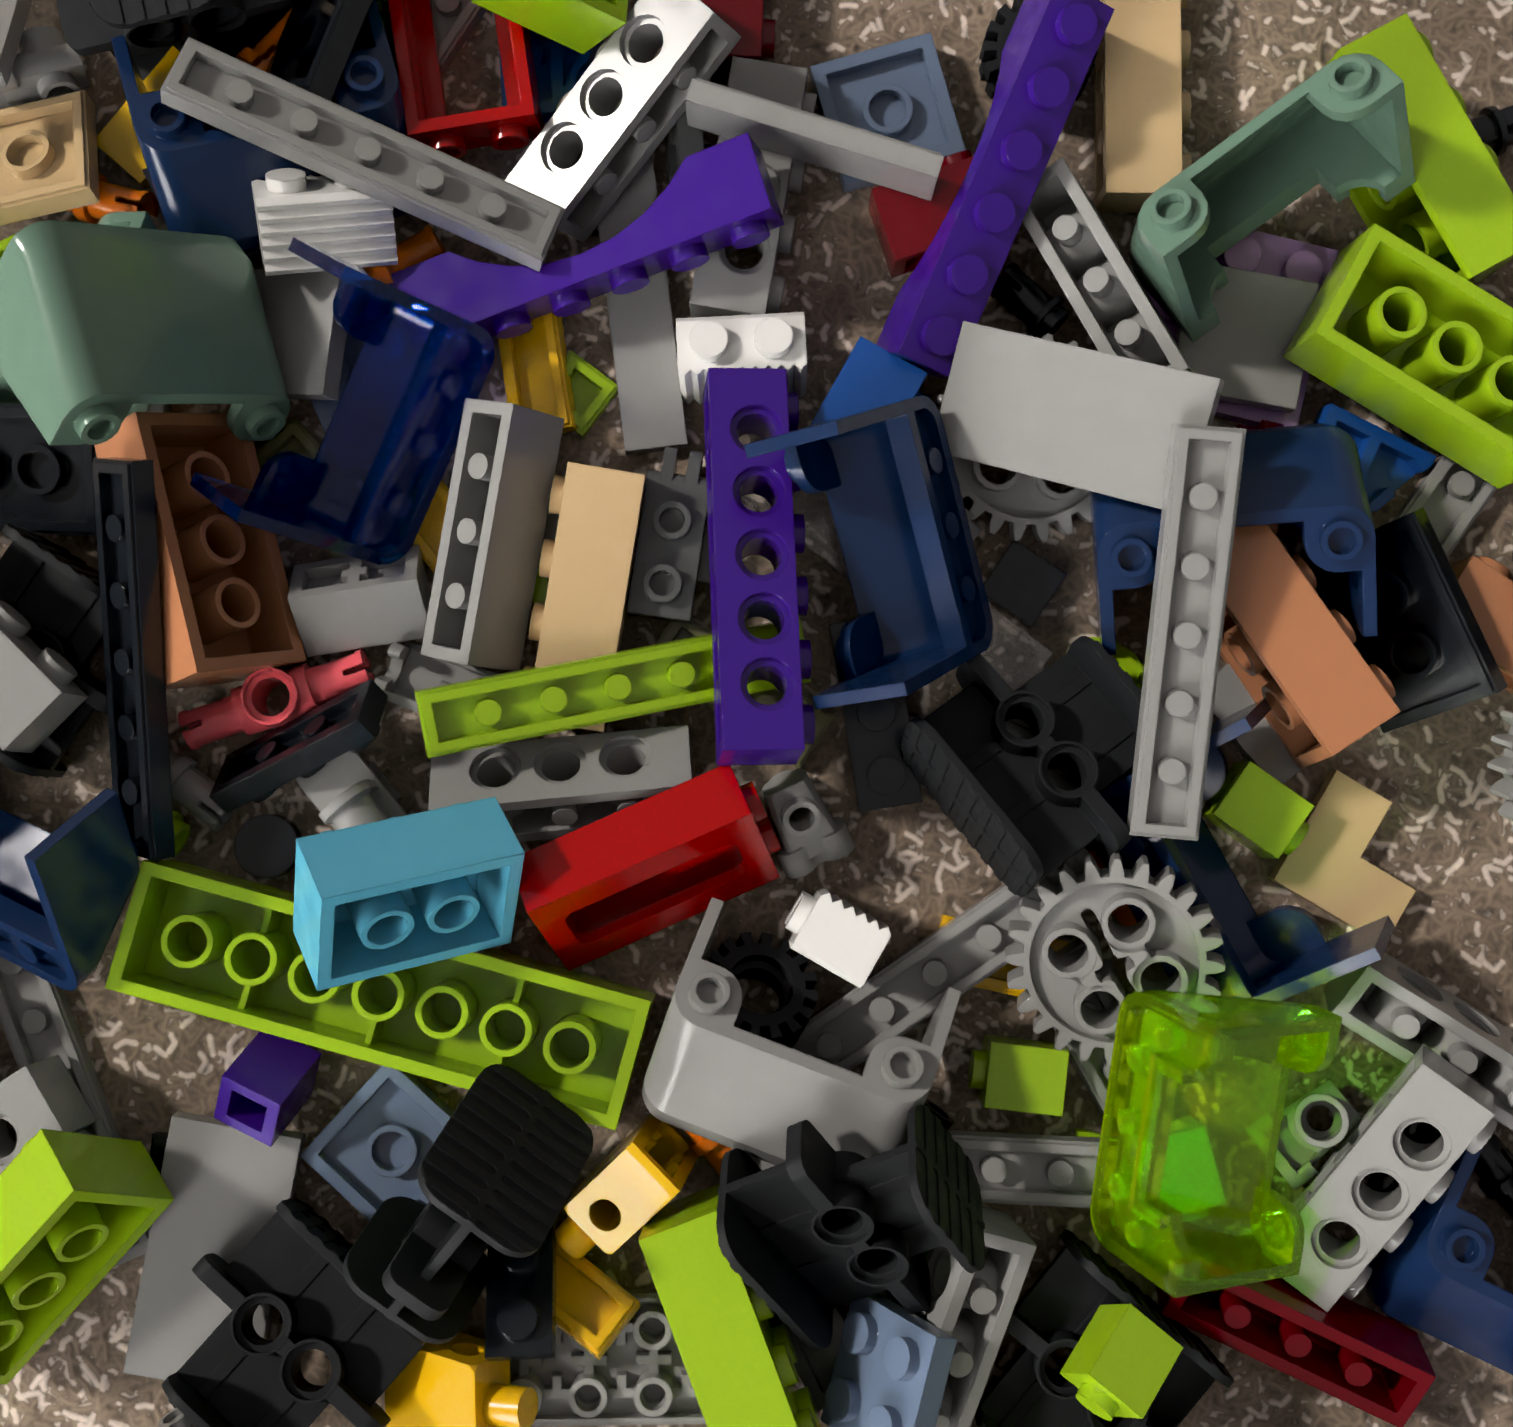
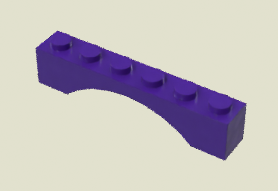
(1031, 102)
(710, 203)

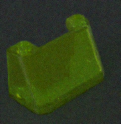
(1198, 1134)

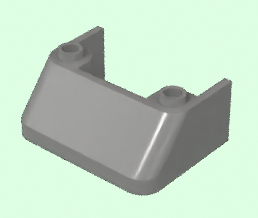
(752, 1089)

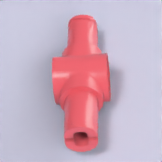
(247, 704)

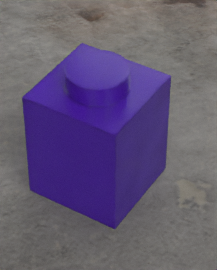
(267, 1086)

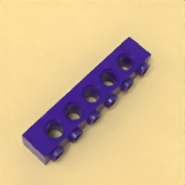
(746, 731)

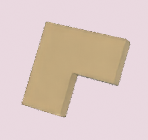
(1329, 862)

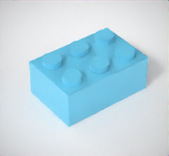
(405, 891)

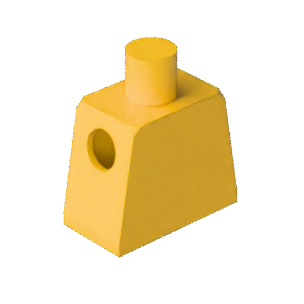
(626, 1189)
(458, 1388)

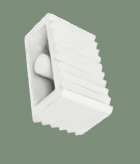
(323, 216)
(740, 342)
(836, 935)

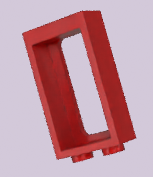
(424, 95)
(648, 866)

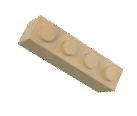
(1140, 102)
(587, 564)

